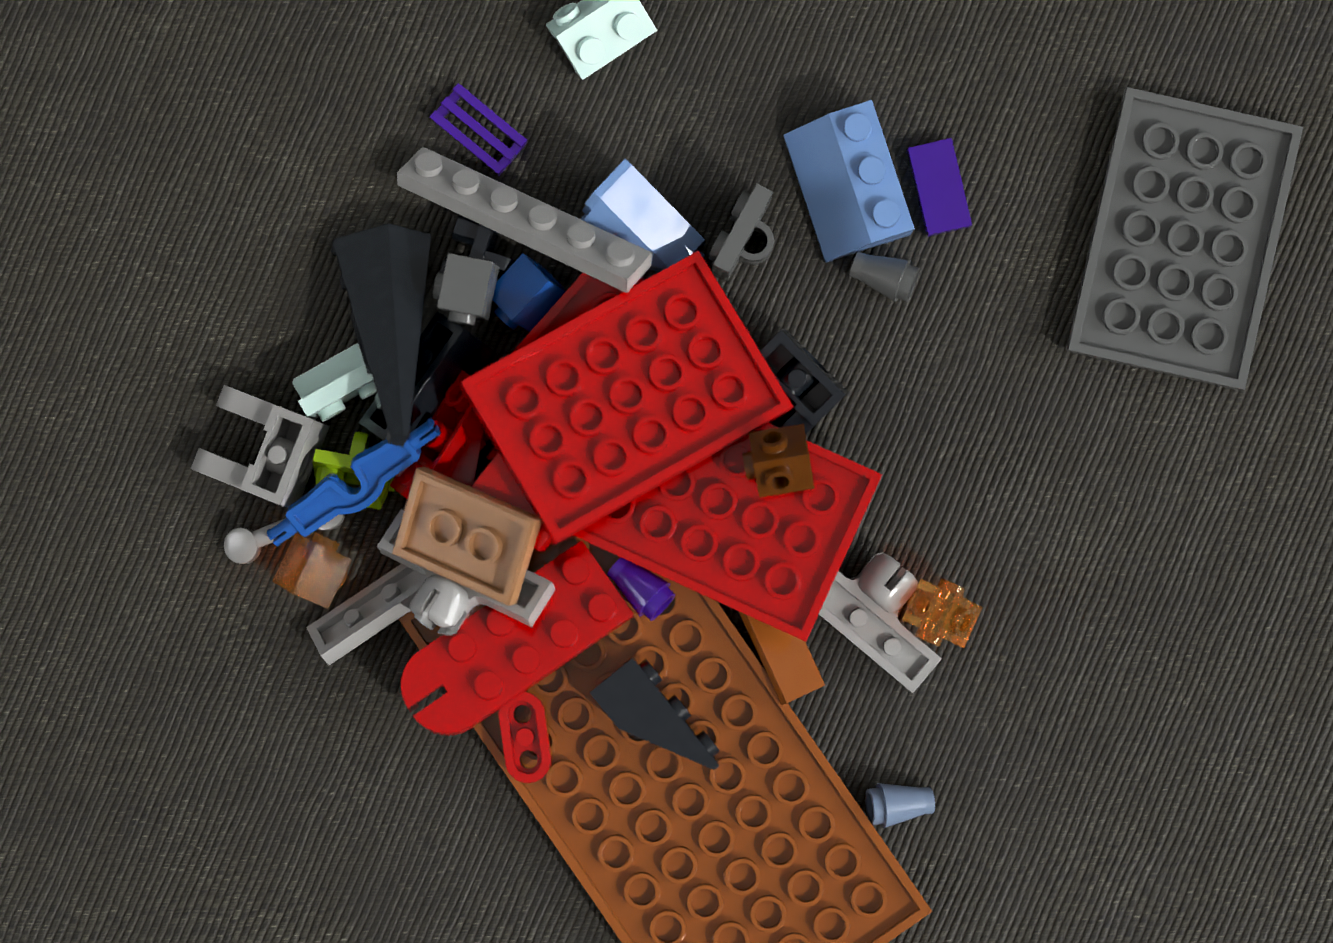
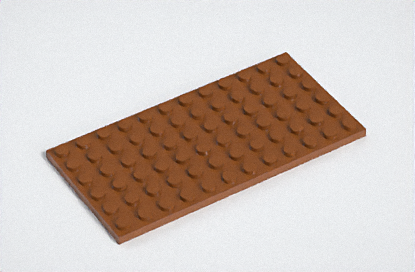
(691, 851)

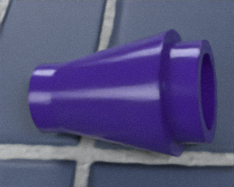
(643, 589)

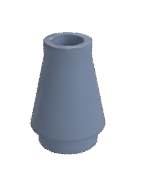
(897, 803)

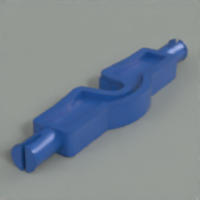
(335, 497)

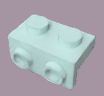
(599, 31)
(334, 383)

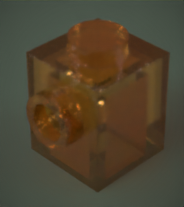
(313, 569)

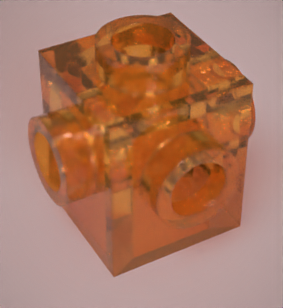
(941, 613)

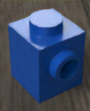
(525, 293)

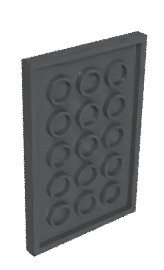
(1184, 239)

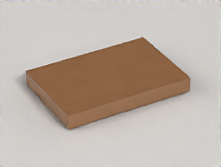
(466, 536)

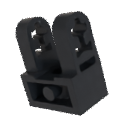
(802, 379)

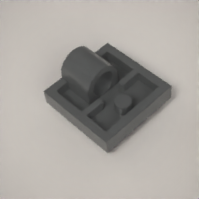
(747, 217)

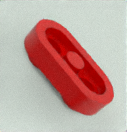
(525, 737)

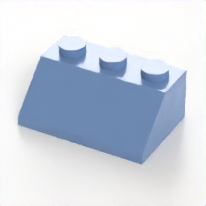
(849, 181)

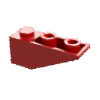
(456, 449)

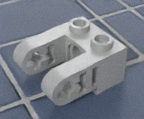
(283, 459)

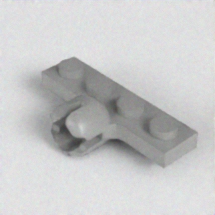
(449, 603)
(868, 617)

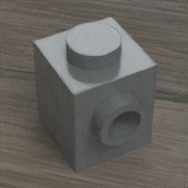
(466, 288)

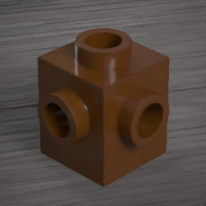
(779, 460)

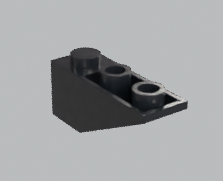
(643, 710)

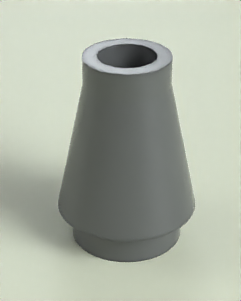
(886, 275)

